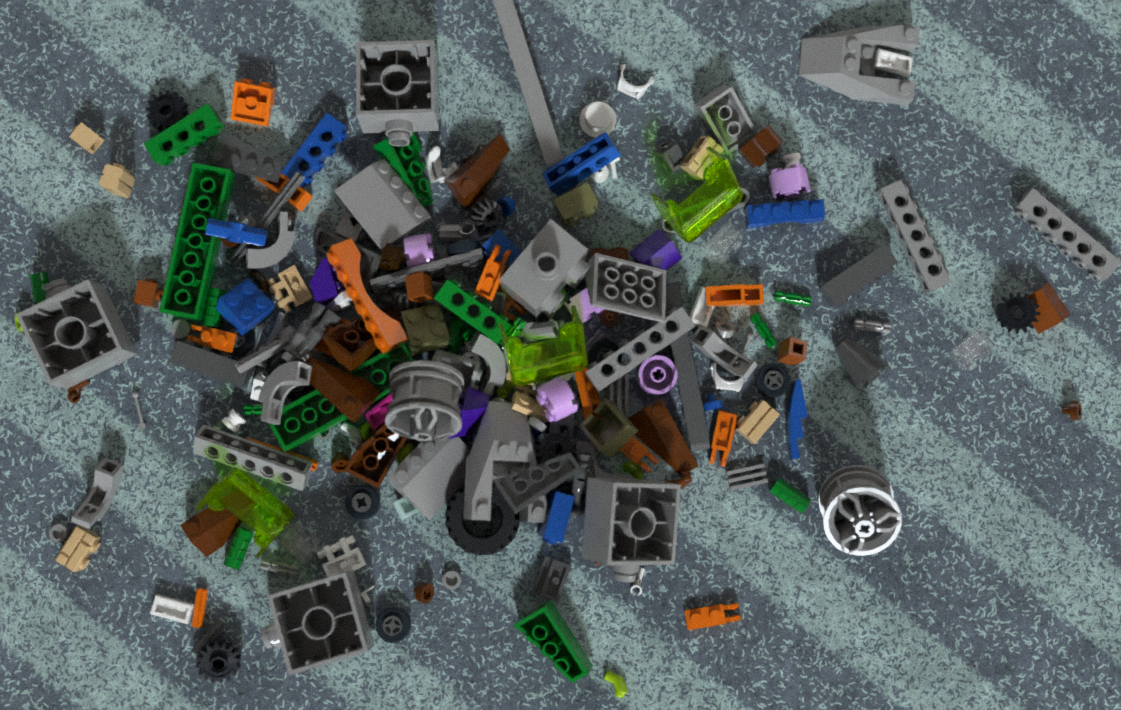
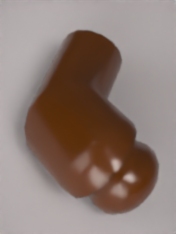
(684, 480)

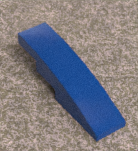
(795, 413)

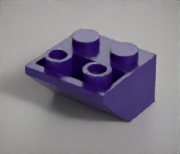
(325, 283)
(472, 406)

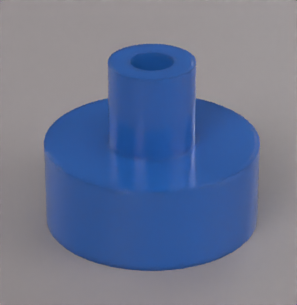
(507, 205)
(712, 403)

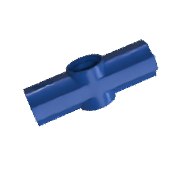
(236, 232)

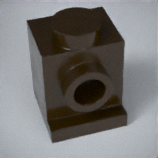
(391, 258)

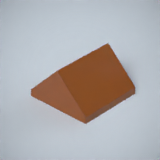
(1050, 307)

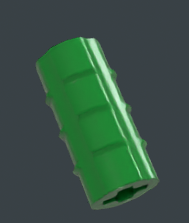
(38, 281)
(212, 317)
(789, 495)
(238, 548)

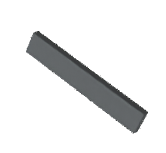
(433, 269)

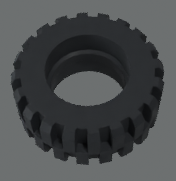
(481, 544)

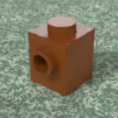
(419, 287)
(148, 293)
(792, 351)

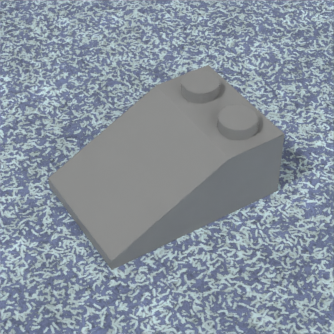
(725, 118)

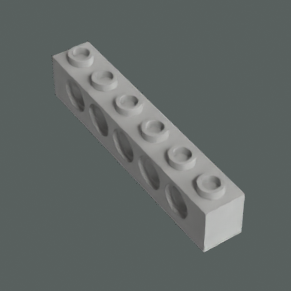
(1076, 236)
(912, 247)
(683, 325)
(252, 457)

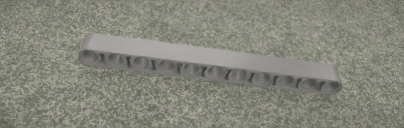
(528, 82)

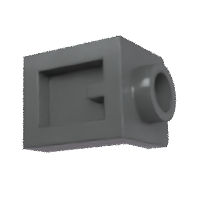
(671, 155)

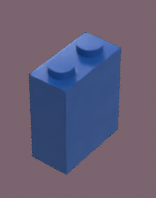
(557, 517)

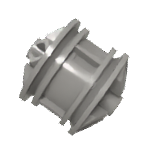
(425, 400)
(868, 525)

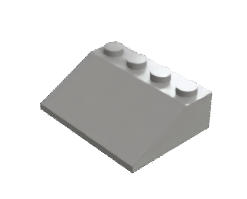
(383, 204)
(626, 287)
(431, 474)

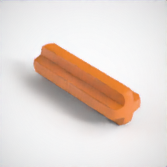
(199, 608)

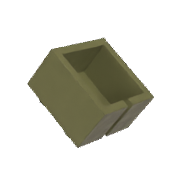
(575, 205)
(424, 329)
(611, 432)

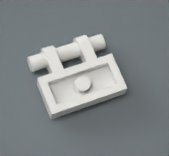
(350, 560)

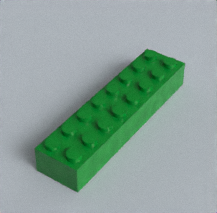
(194, 251)
(316, 414)

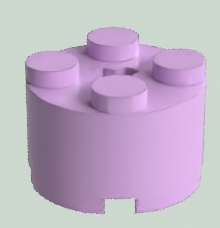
(789, 182)
(419, 250)
(582, 305)
(666, 370)
(556, 399)

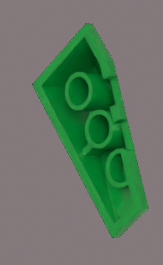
(408, 166)

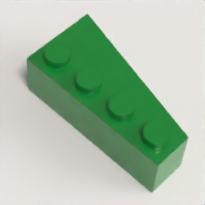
(555, 640)

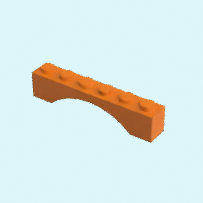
(385, 330)

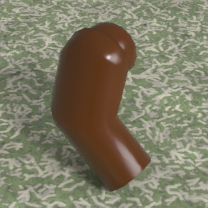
(74, 392)

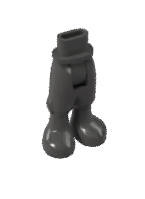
(307, 335)
(579, 482)

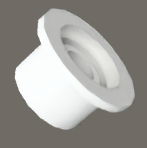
(597, 119)

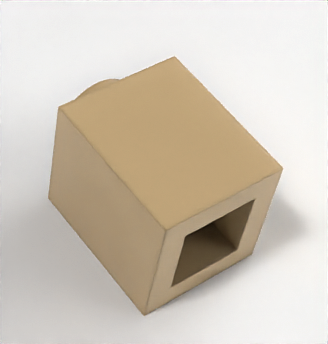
(86, 138)

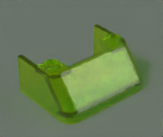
(706, 204)
(546, 358)
(251, 505)

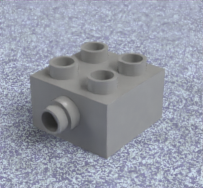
(397, 88)
(545, 270)
(75, 332)
(630, 524)
(318, 622)

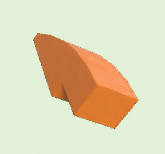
(299, 198)
(734, 295)

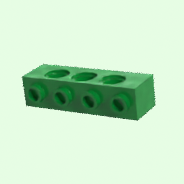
(190, 124)
(444, 297)

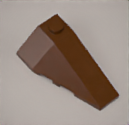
(476, 173)
(352, 342)
(344, 390)
(663, 437)
(375, 456)
(210, 529)

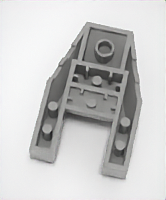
(847, 58)
(500, 448)

